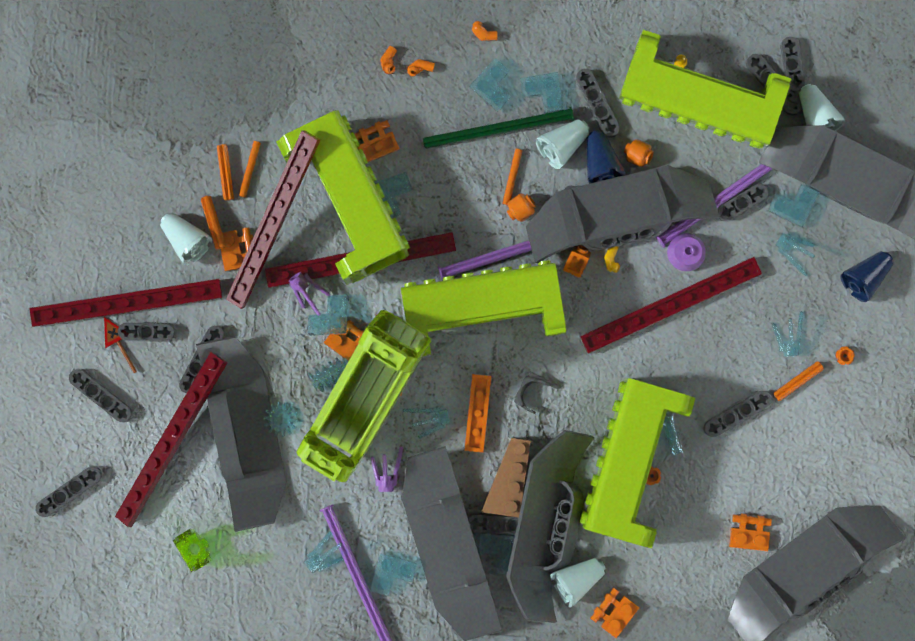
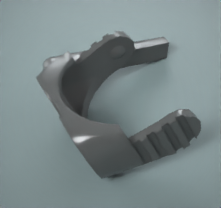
(528, 380)

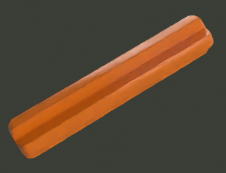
(225, 172)
(213, 223)
(798, 381)

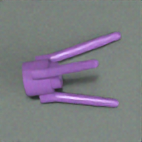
(299, 284)
(385, 482)

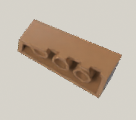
(508, 485)

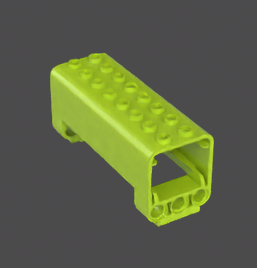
(701, 98)
(353, 196)
(486, 299)
(363, 396)
(628, 460)

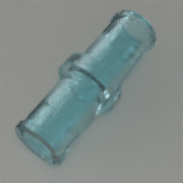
(672, 435)

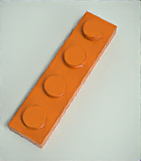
(477, 413)

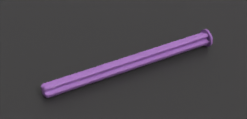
(720, 199)
(485, 259)
(356, 573)

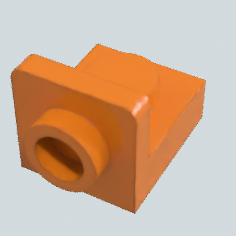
(577, 260)

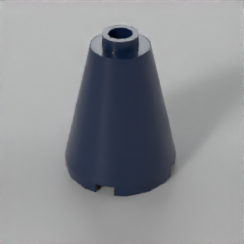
(601, 159)
(867, 275)

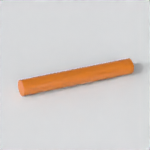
(249, 169)
(512, 176)

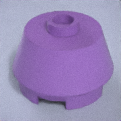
(686, 252)

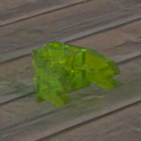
(183, 543)

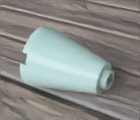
(819, 109)
(562, 142)
(186, 239)
(577, 579)

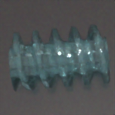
(327, 374)

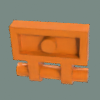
(380, 146)
(232, 254)
(342, 344)
(747, 538)
(619, 616)

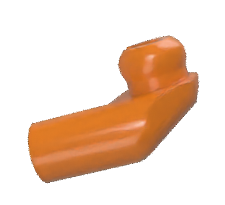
(482, 34)
(386, 60)
(420, 65)

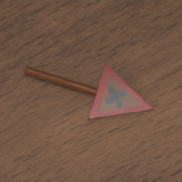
(112, 337)

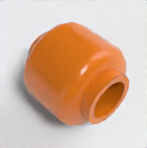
(639, 152)
(521, 207)

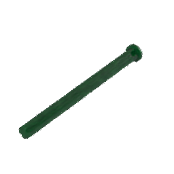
(498, 128)

